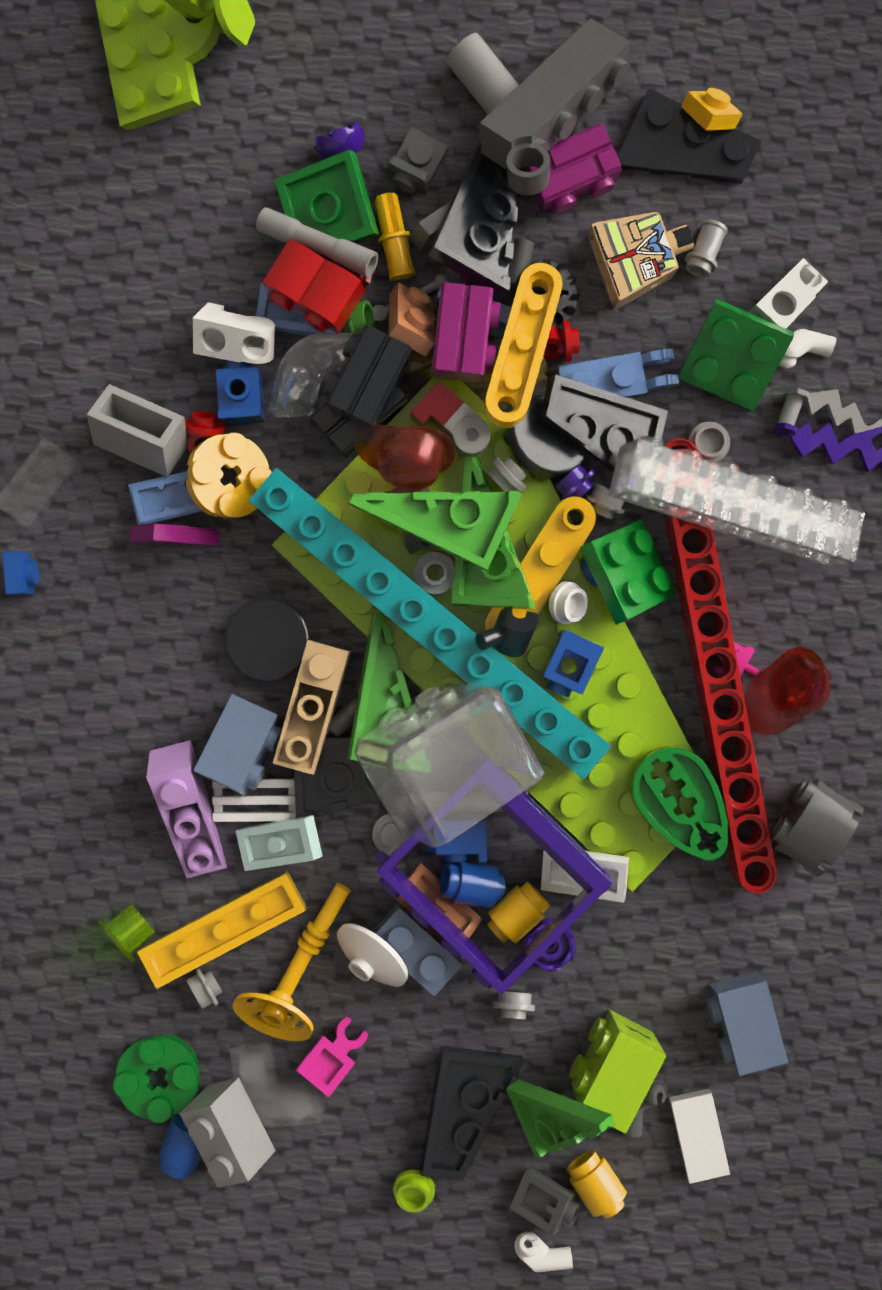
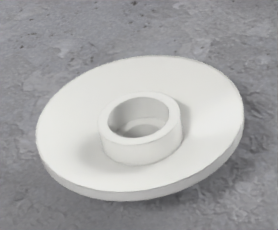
(371, 956)

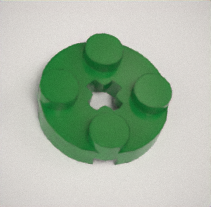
(154, 1101)

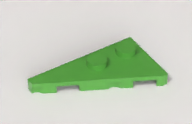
(457, 523)
(504, 580)
(381, 683)
(554, 1119)

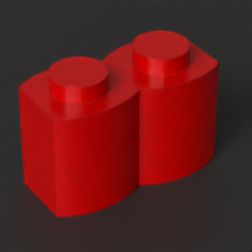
(313, 287)

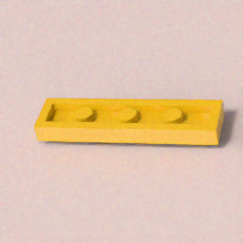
(222, 930)

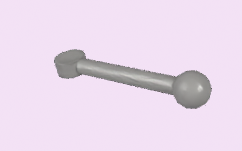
(382, 312)

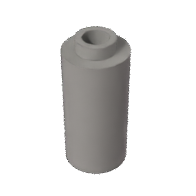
(481, 72)

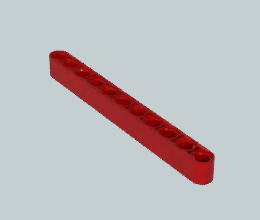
(728, 683)

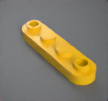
(523, 345)
(551, 554)

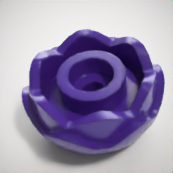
(340, 141)
(556, 956)

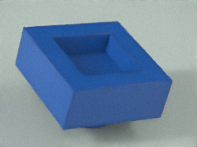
(19, 573)

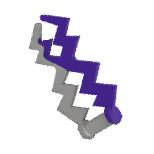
(805, 441)

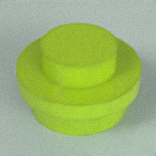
(413, 1191)

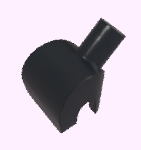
(509, 633)

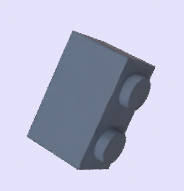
(239, 746)
(418, 948)
(747, 1022)

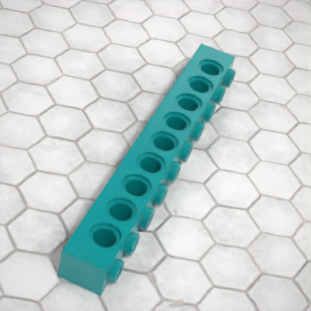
(427, 621)

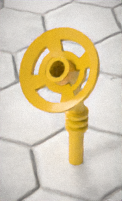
(274, 1012)

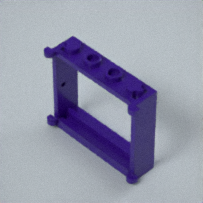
(555, 843)

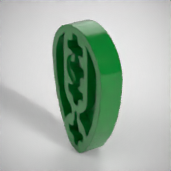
(697, 782)

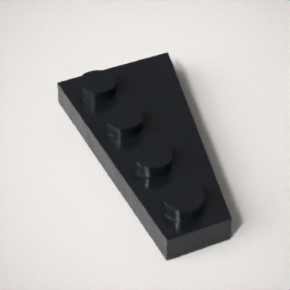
(479, 226)
(336, 782)

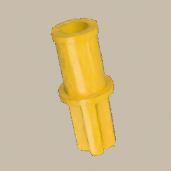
(394, 237)

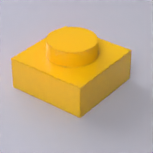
(711, 109)

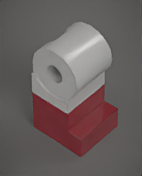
(454, 418)

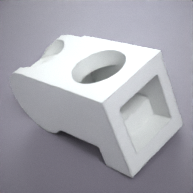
(790, 295)
(233, 335)

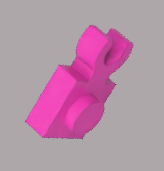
(328, 1061)

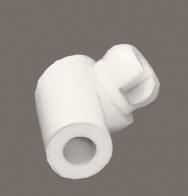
(810, 342)
(540, 1256)

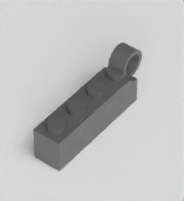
(552, 103)

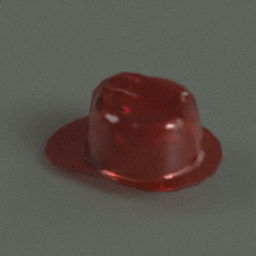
(406, 455)
(787, 691)

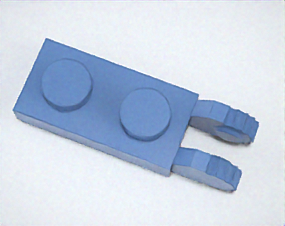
(622, 373)

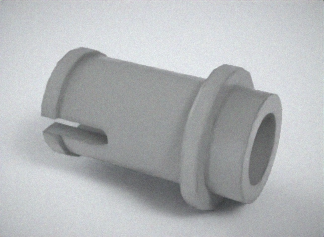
(702, 257)

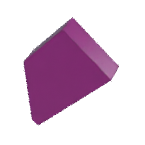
(173, 535)

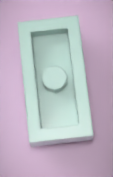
(279, 843)

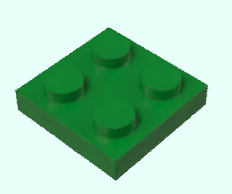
(330, 198)
(735, 354)
(628, 571)

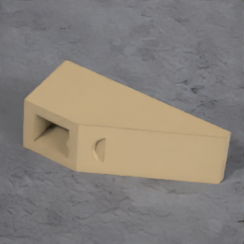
(311, 706)

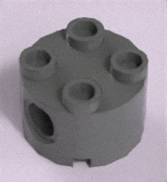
(816, 826)

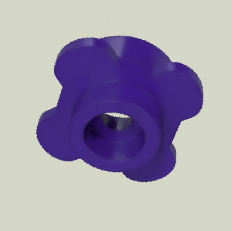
(575, 483)

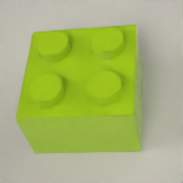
(617, 1068)

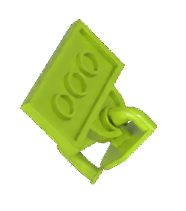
(154, 49)

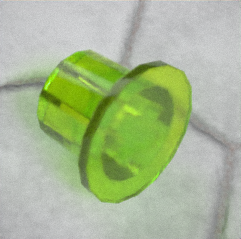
(128, 931)

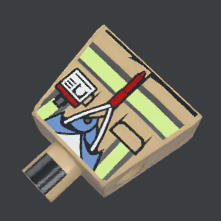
(636, 254)

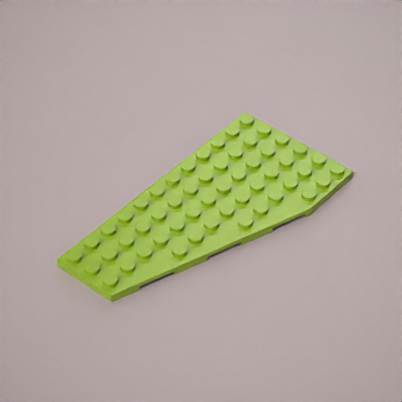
(619, 700)

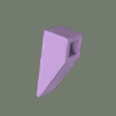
(185, 808)

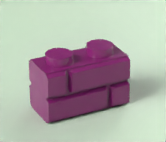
(579, 167)
(463, 332)

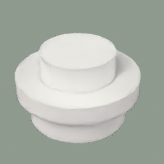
(568, 603)

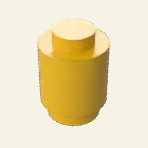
(517, 913)
(596, 1184)

